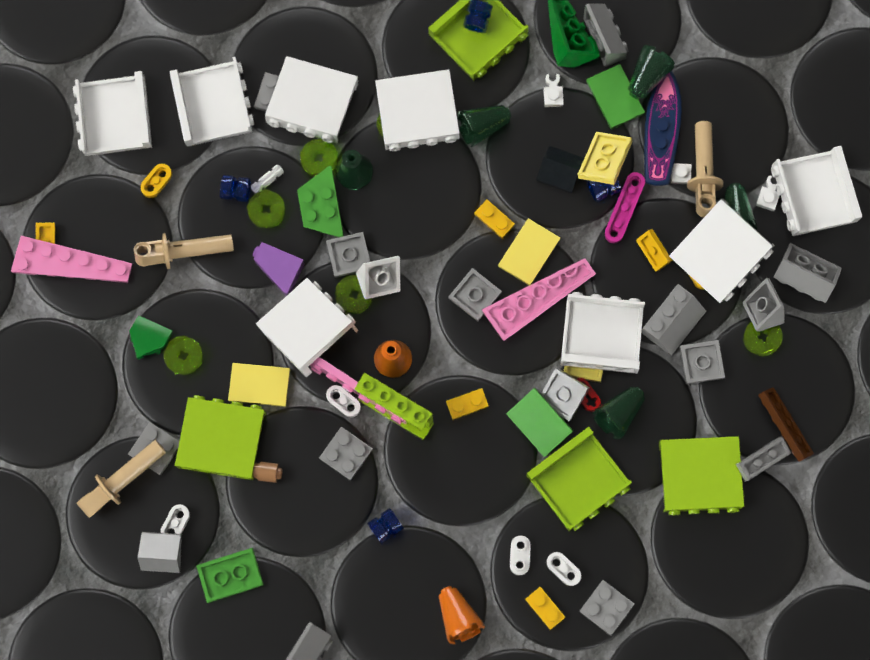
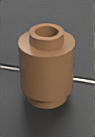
(267, 472)

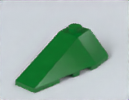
(569, 39)

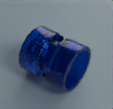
(477, 17)
(235, 188)
(600, 190)
(385, 525)

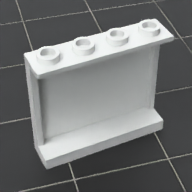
(310, 99)
(212, 103)
(417, 110)
(112, 115)
(816, 192)
(722, 251)
(305, 324)
(602, 333)

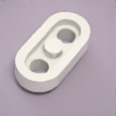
(343, 401)
(174, 522)
(521, 555)
(563, 569)

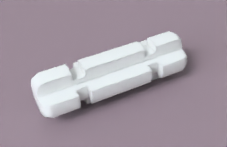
(267, 179)

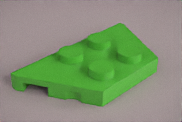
(320, 204)

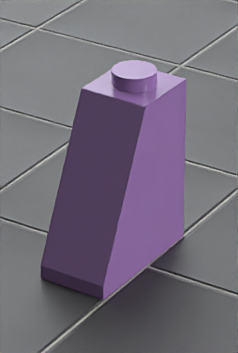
(279, 266)

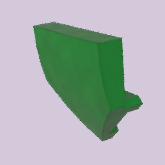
(148, 337)

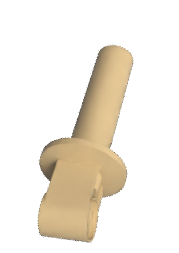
(705, 182)
(165, 251)
(109, 488)

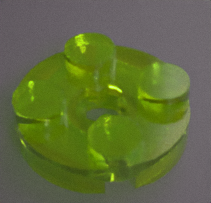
(319, 147)
(266, 219)
(348, 303)
(757, 345)
(174, 349)

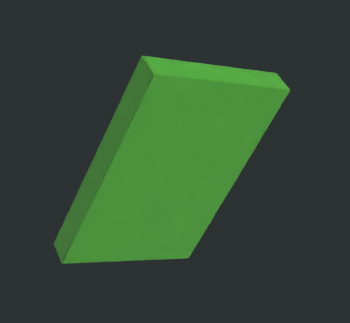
(613, 96)
(539, 422)
(230, 575)

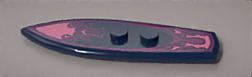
(662, 131)

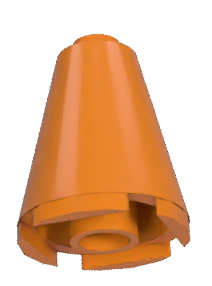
(393, 358)
(458, 616)

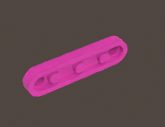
(624, 207)

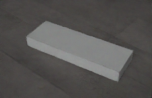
(763, 458)

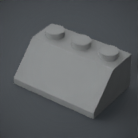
(605, 33)
(807, 273)
(674, 320)
(311, 644)

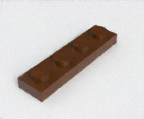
(786, 424)

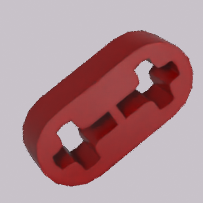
(592, 395)

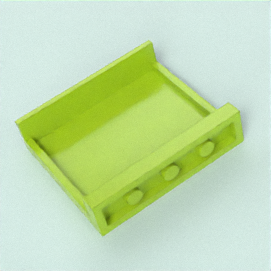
(475, 50)
(418, 419)
(220, 437)
(701, 475)
(579, 480)

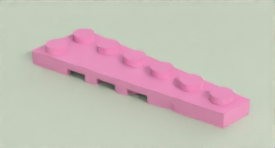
(56, 260)
(525, 305)
(321, 366)

